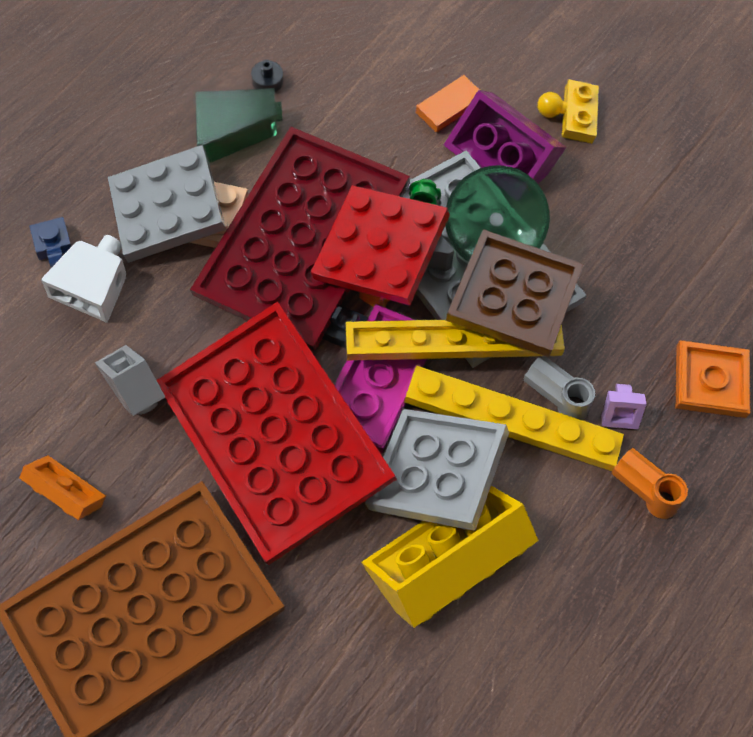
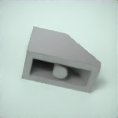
(131, 380)

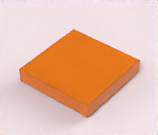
(713, 379)

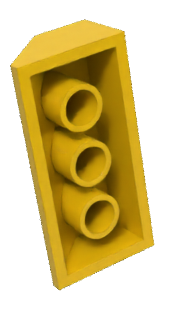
(442, 562)

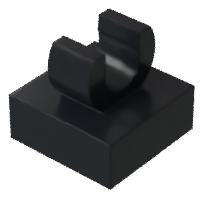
(337, 330)

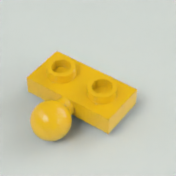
(578, 110)

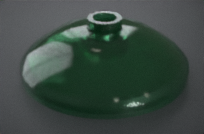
(502, 192)

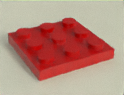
(380, 244)

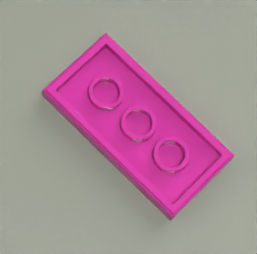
(377, 387)

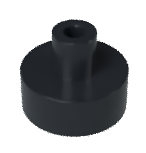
(267, 75)

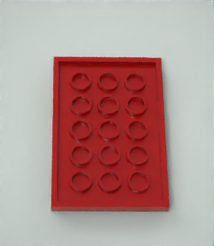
(275, 433)

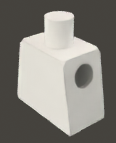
(88, 278)

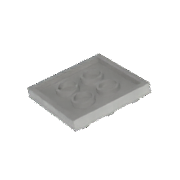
(165, 204)
(440, 468)

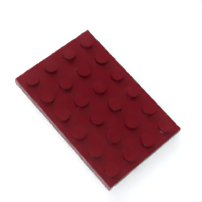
(282, 230)

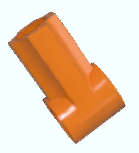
(647, 482)

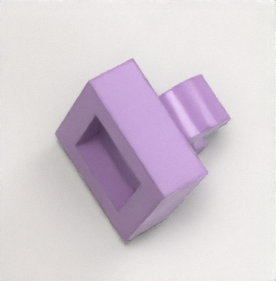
(623, 408)

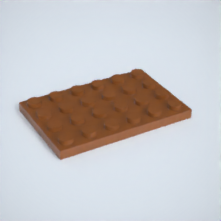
(138, 612)

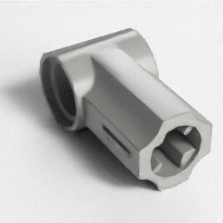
(559, 385)

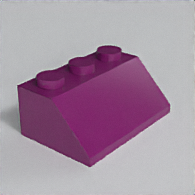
(503, 136)

